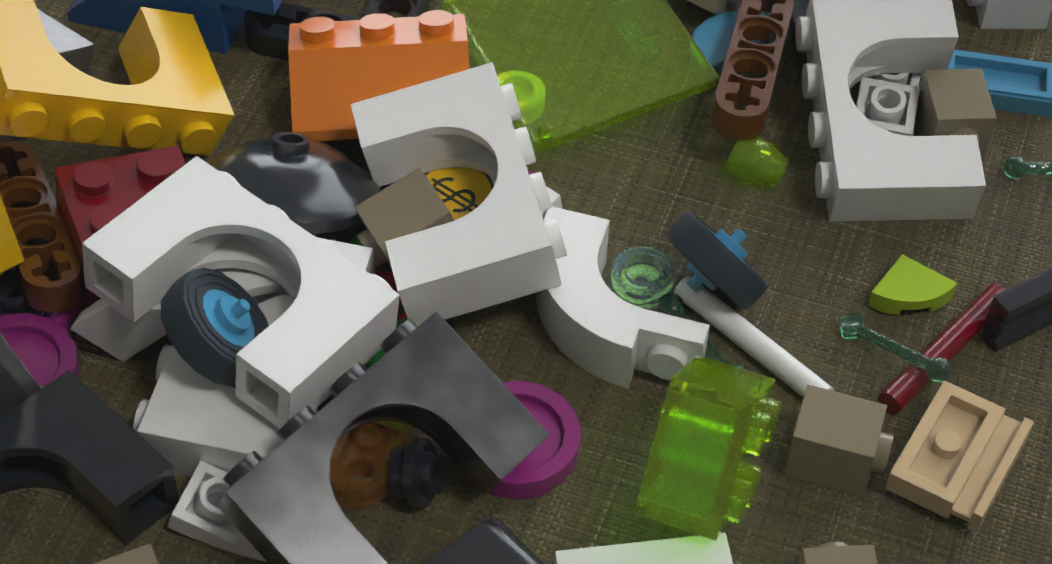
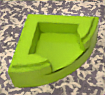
(911, 287)

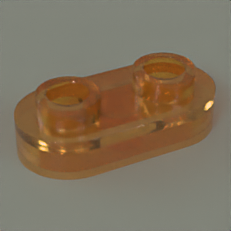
(367, 453)

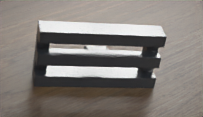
(1019, 312)

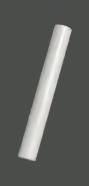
(749, 338)

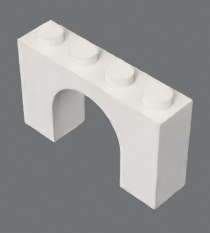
(862, 166)
(214, 223)
(503, 243)
(205, 420)

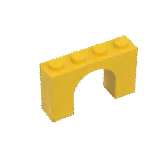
(170, 100)

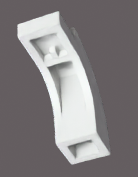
(598, 326)

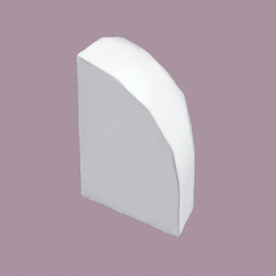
(116, 332)

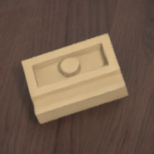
(959, 455)

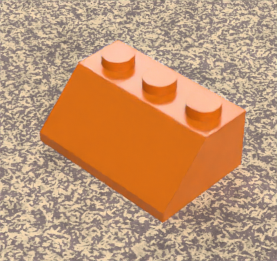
(363, 59)

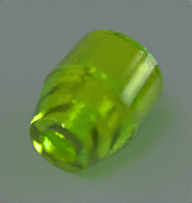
(756, 162)

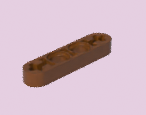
(753, 59)
(38, 222)

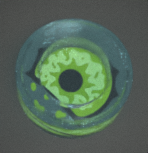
(642, 276)

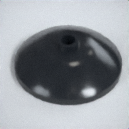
(302, 178)

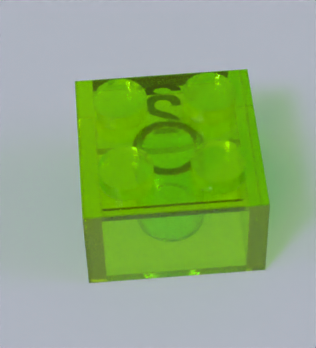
(706, 446)

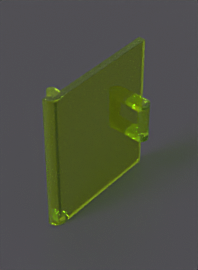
(584, 60)

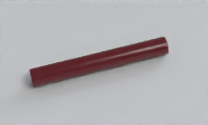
(946, 346)

